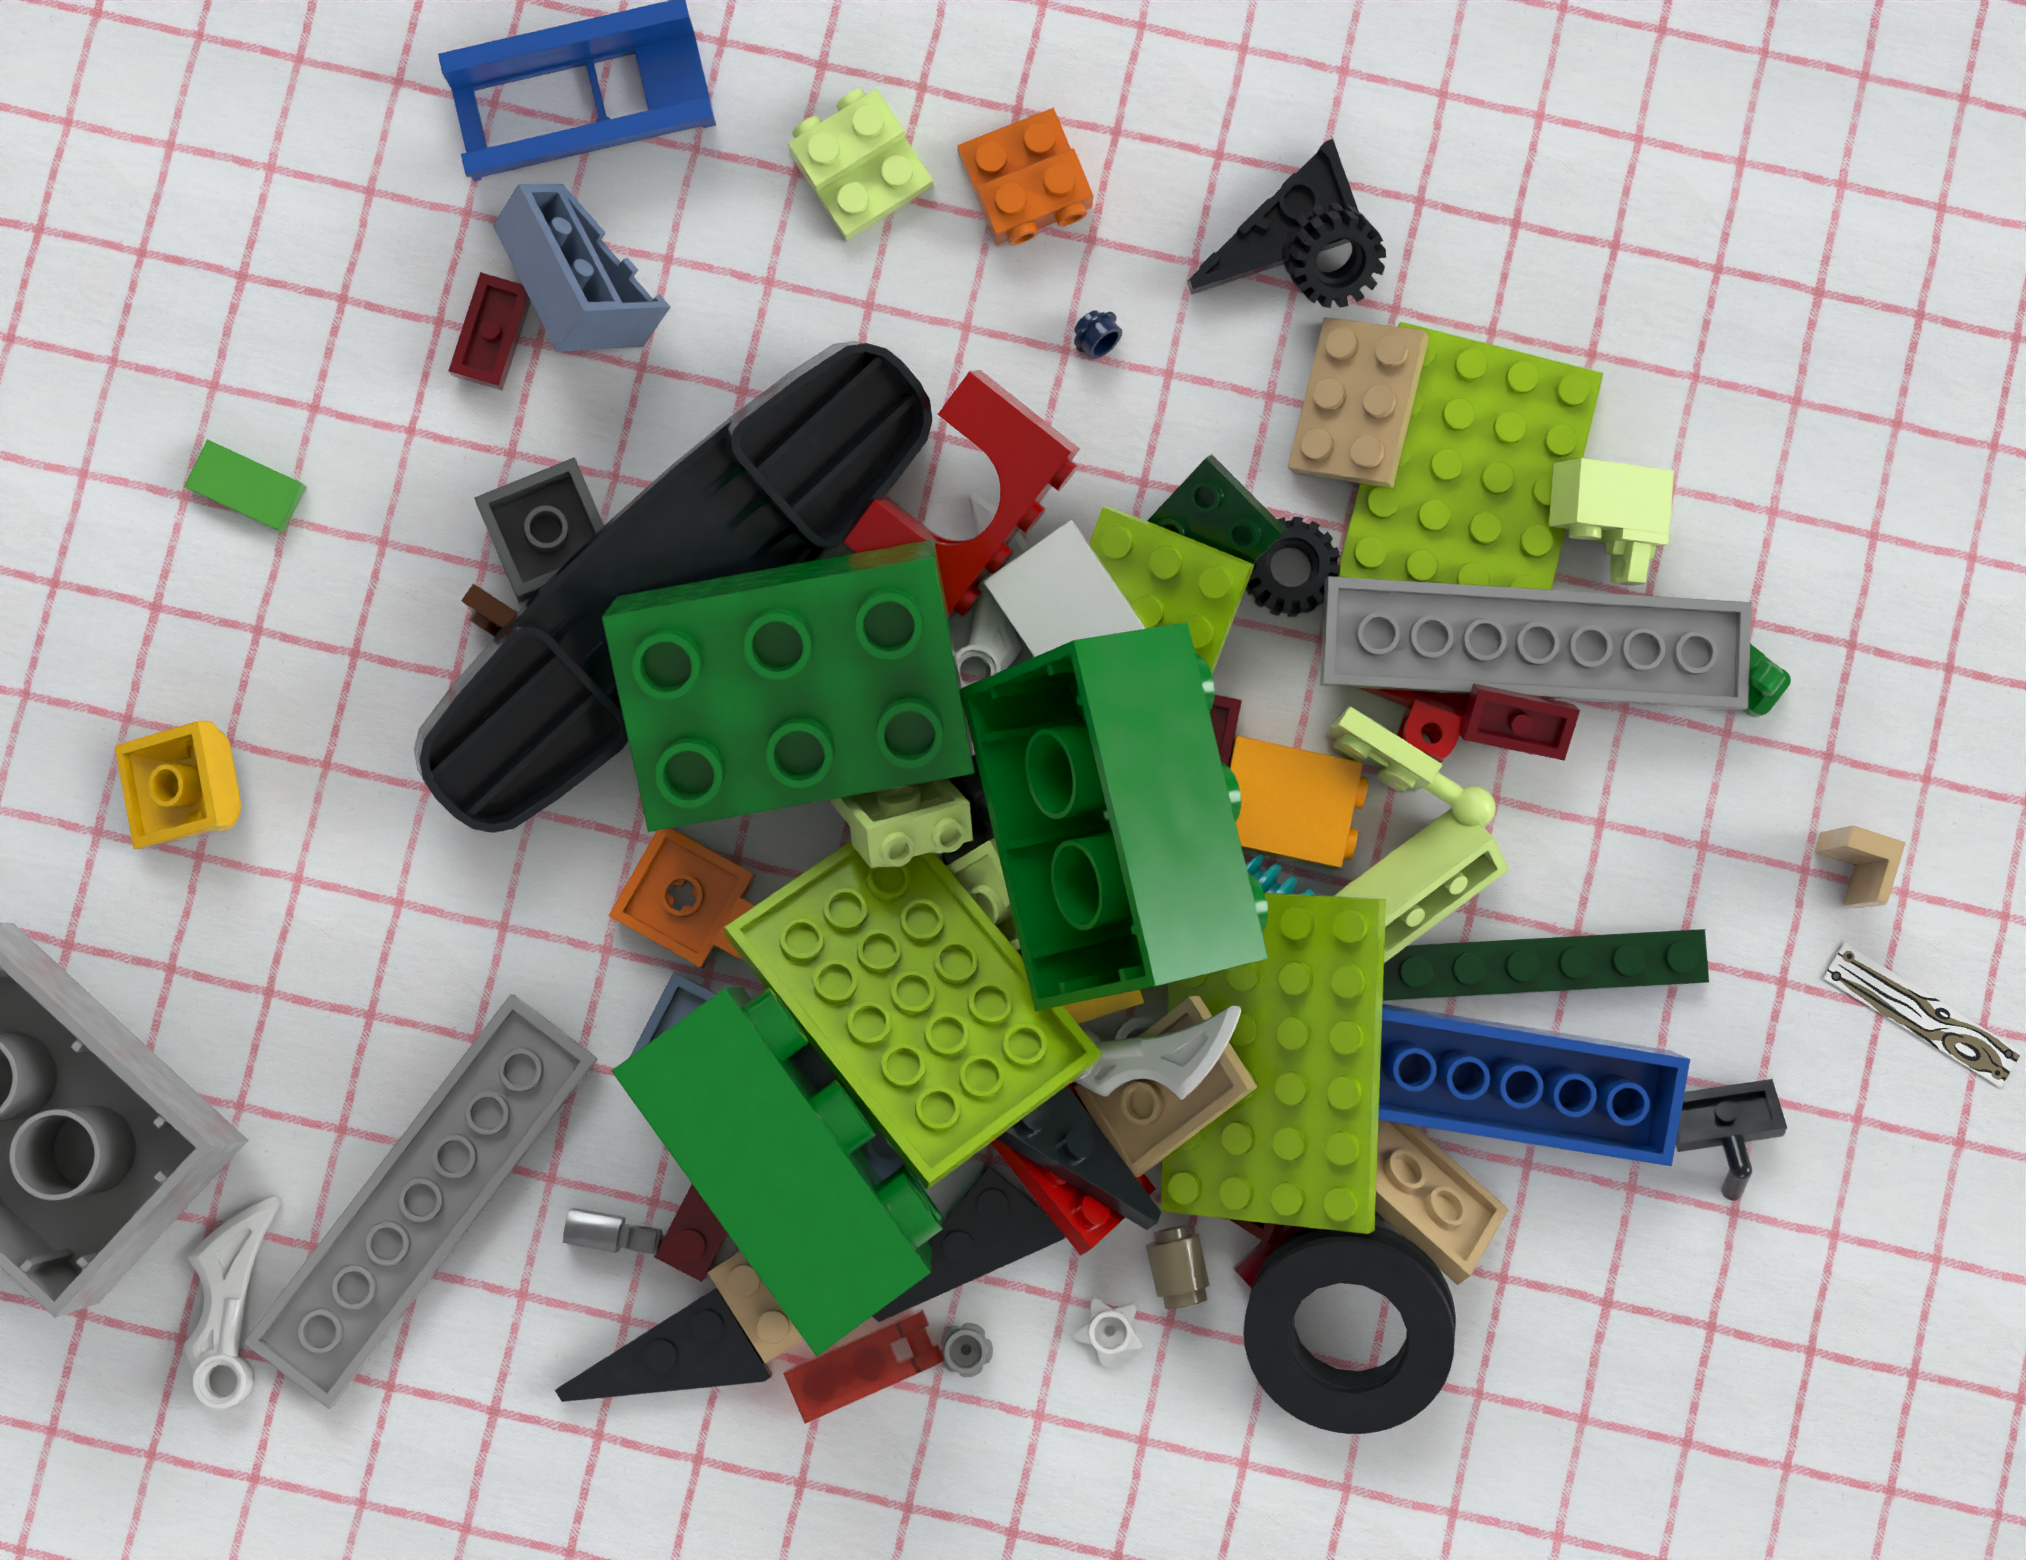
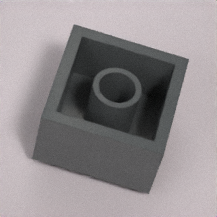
(539, 524)

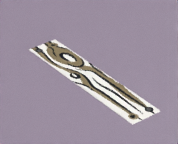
(1922, 1015)

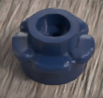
(1097, 333)

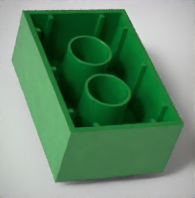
(789, 685)
(1115, 816)
(783, 1163)

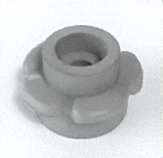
(980, 1354)

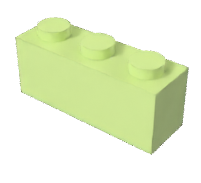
(1429, 878)

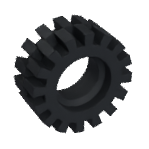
(1350, 277)
(1310, 593)

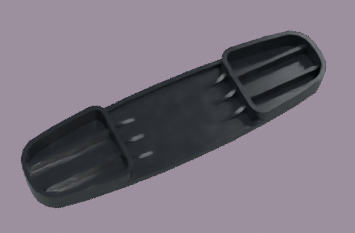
(747, 498)

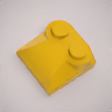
(178, 784)

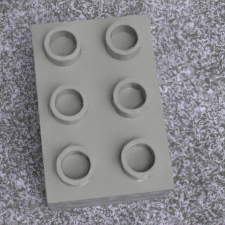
(92, 1136)

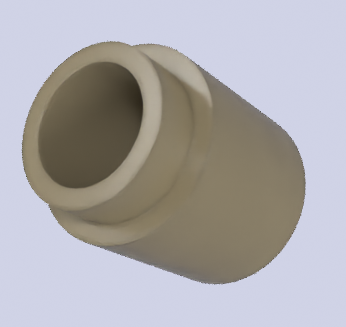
(1178, 1267)

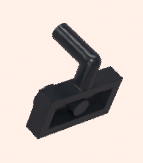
(1731, 1118)

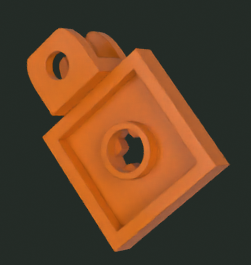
(696, 928)

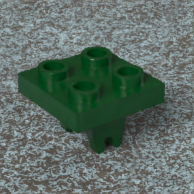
(1219, 513)

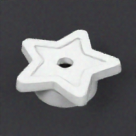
(1109, 1346)

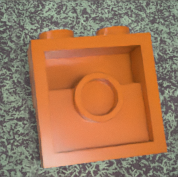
(1026, 178)

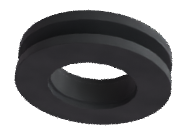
(1339, 1397)

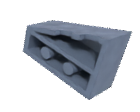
(572, 275)

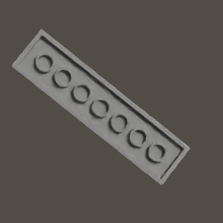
(1536, 643)
(420, 1201)

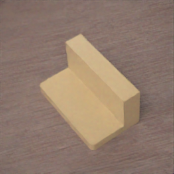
(1874, 862)

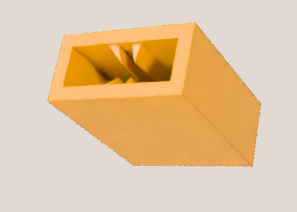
(1296, 802)

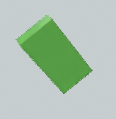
(245, 486)

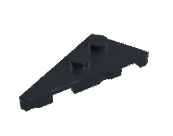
(1262, 236)
(1073, 1147)
(981, 1234)
(686, 1351)

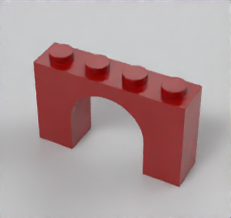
(1028, 461)

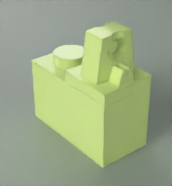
(1614, 507)

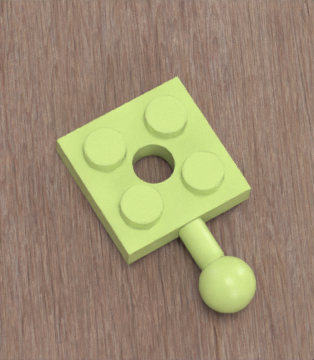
(1406, 766)

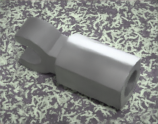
(608, 1232)

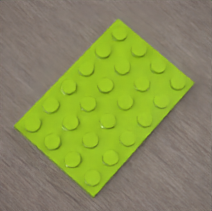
(1475, 470)
(912, 1003)
(1312, 1043)

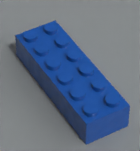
(1530, 1085)

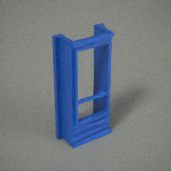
(667, 63)

